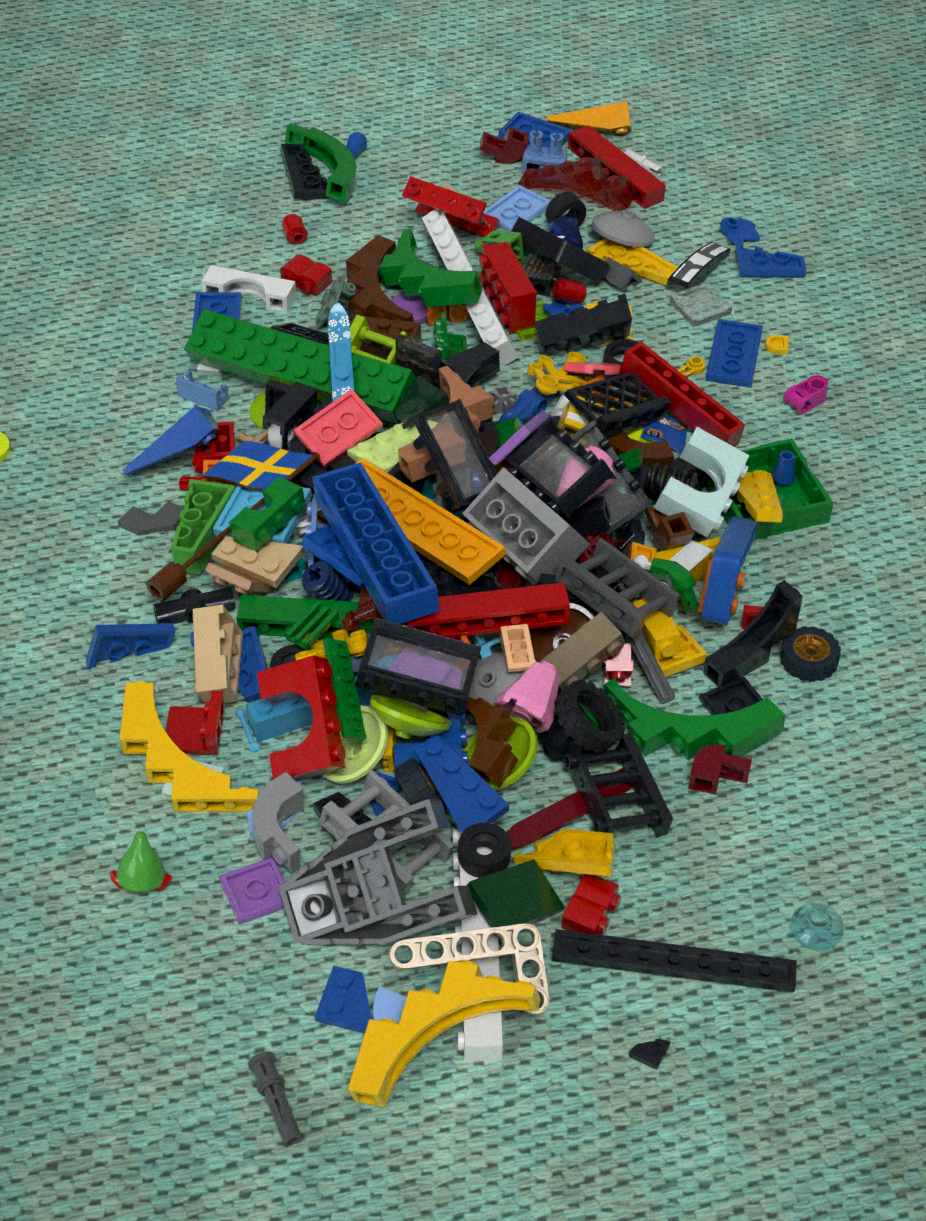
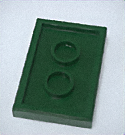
(515, 896)

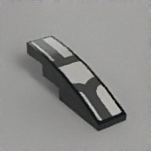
(699, 264)

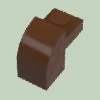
(669, 530)

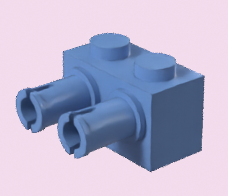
(539, 157)

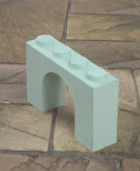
(723, 465)

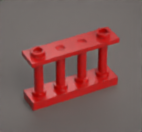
(459, 209)

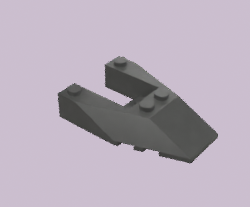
(355, 892)

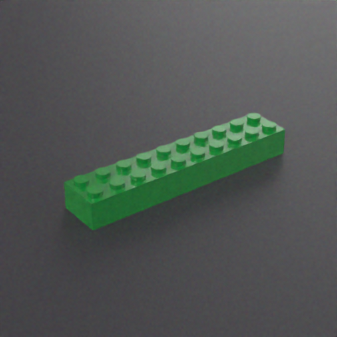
(275, 355)

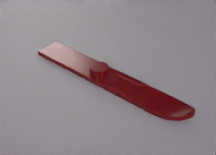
(557, 815)

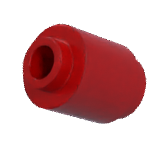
(294, 229)
(569, 291)

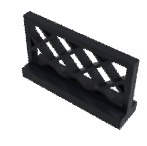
(627, 416)

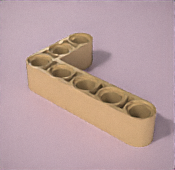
(480, 950)

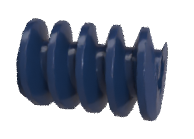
(326, 583)

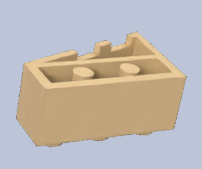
(216, 652)

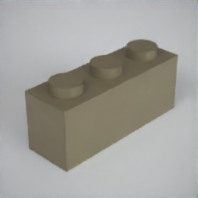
(585, 650)

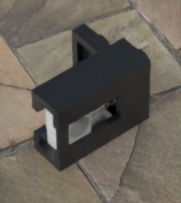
(286, 409)

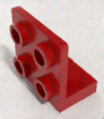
(197, 728)

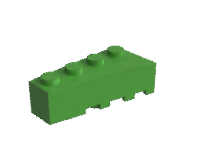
(201, 511)

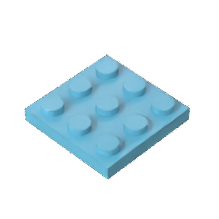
(246, 497)

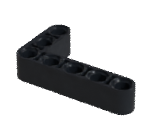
(561, 250)

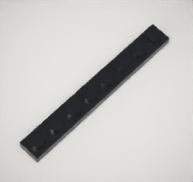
(674, 960)

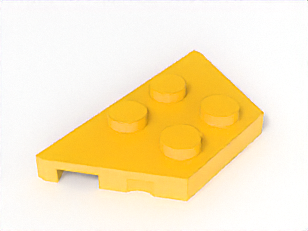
(574, 852)

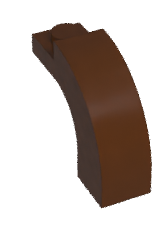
(652, 452)

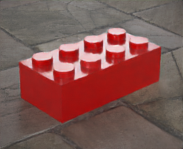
(508, 286)

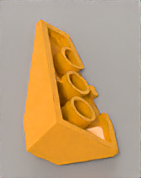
(606, 118)

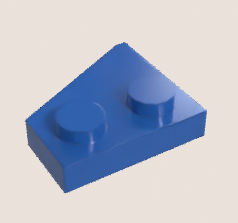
(344, 1001)

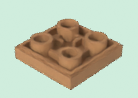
(242, 582)

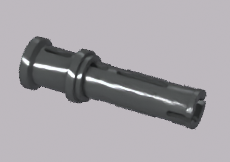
(271, 1084)

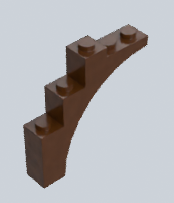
(364, 274)

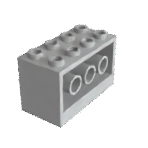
(525, 526)

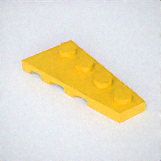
(760, 496)

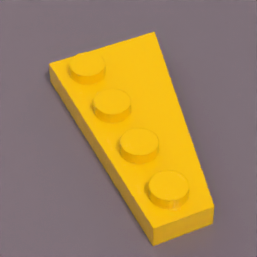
(636, 258)

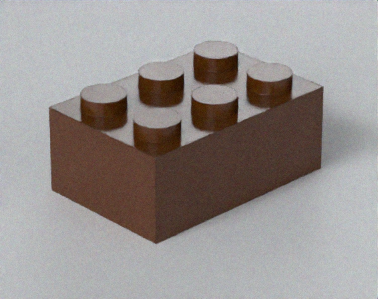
(391, 329)

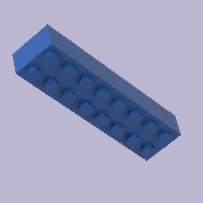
(376, 544)

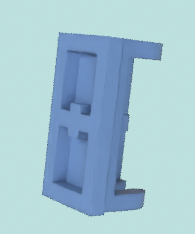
(200, 393)

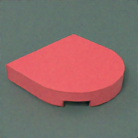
(593, 367)

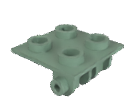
(340, 293)

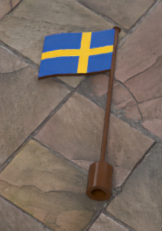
(248, 466)

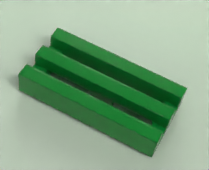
(308, 623)

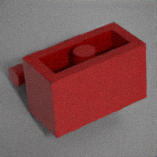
(219, 447)

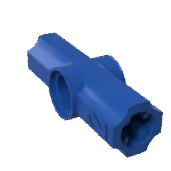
(531, 403)

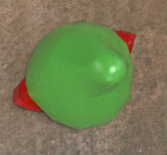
(140, 867)

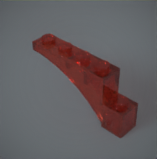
(583, 178)

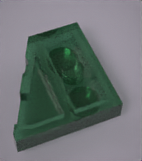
(420, 398)

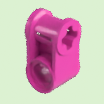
(807, 394)

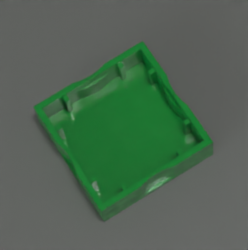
(802, 503)

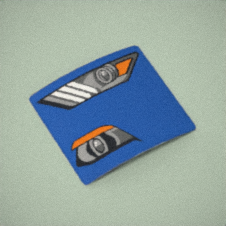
(667, 429)

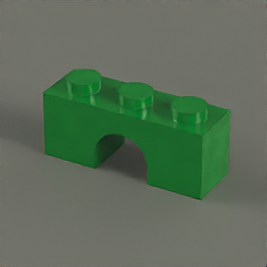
(257, 527)

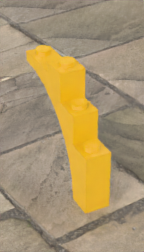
(391, 1045)

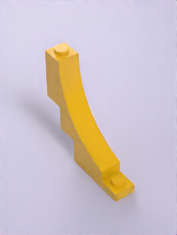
(658, 627)
(194, 785)

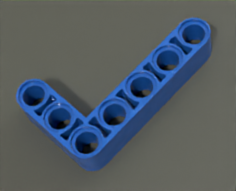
(726, 568)

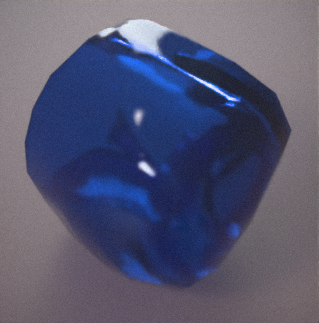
(567, 229)

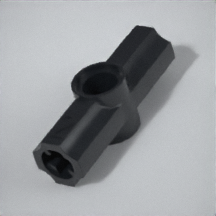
(182, 608)

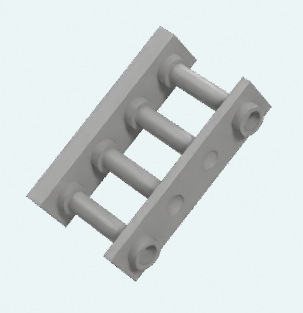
(338, 821)

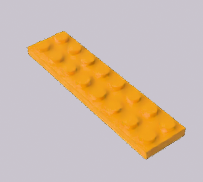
(435, 530)

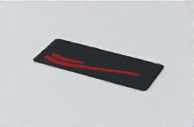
(621, 537)

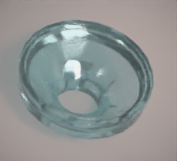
(813, 935)

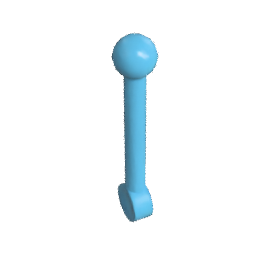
(253, 747)

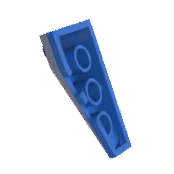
(188, 433)

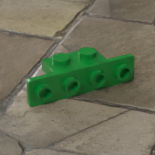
(447, 343)
(343, 684)

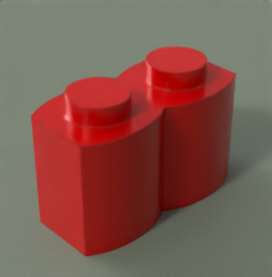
(308, 275)
(591, 905)

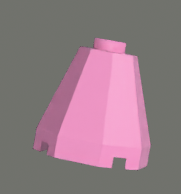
(533, 695)

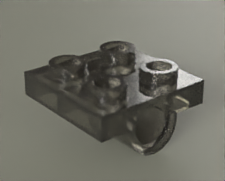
(418, 357)

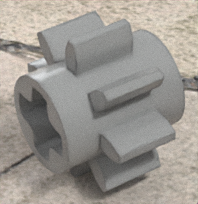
(503, 398)

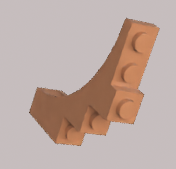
(479, 408)

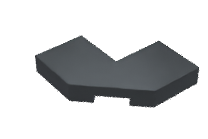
(142, 523)

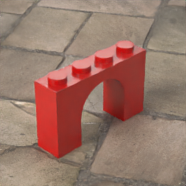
(322, 748)

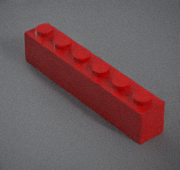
(591, 144)
(688, 400)
(491, 610)

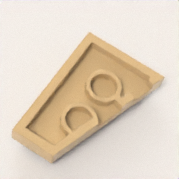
(267, 564)

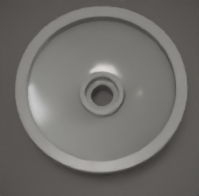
(623, 228)
(493, 669)

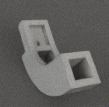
(273, 805)

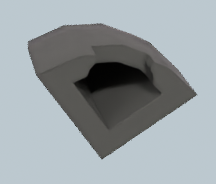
(621, 275)

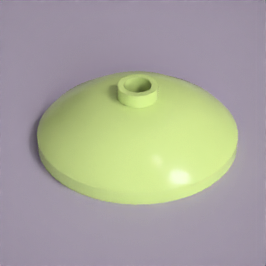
(364, 755)

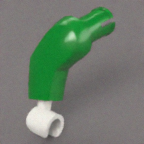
(675, 575)

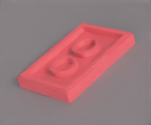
(338, 428)

